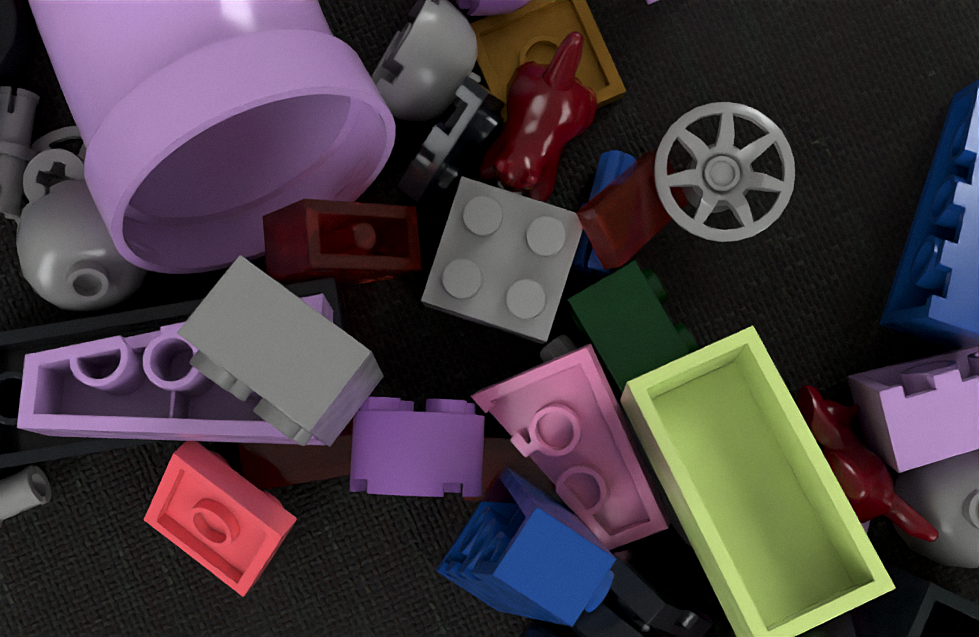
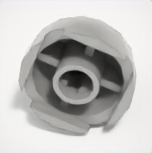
(427, 62)
(70, 252)
(949, 500)

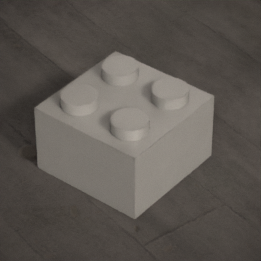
(503, 260)
(273, 343)

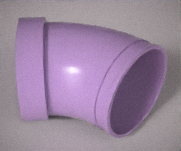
(211, 119)

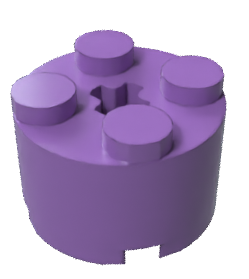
(417, 451)

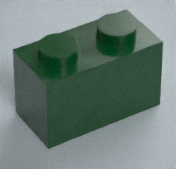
(628, 325)

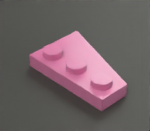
(580, 440)

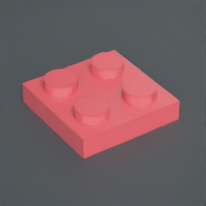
(218, 516)

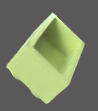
(753, 490)

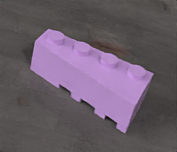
(139, 392)
(920, 408)

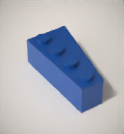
(939, 267)
(530, 557)

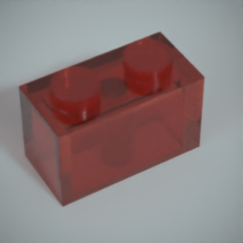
(341, 241)

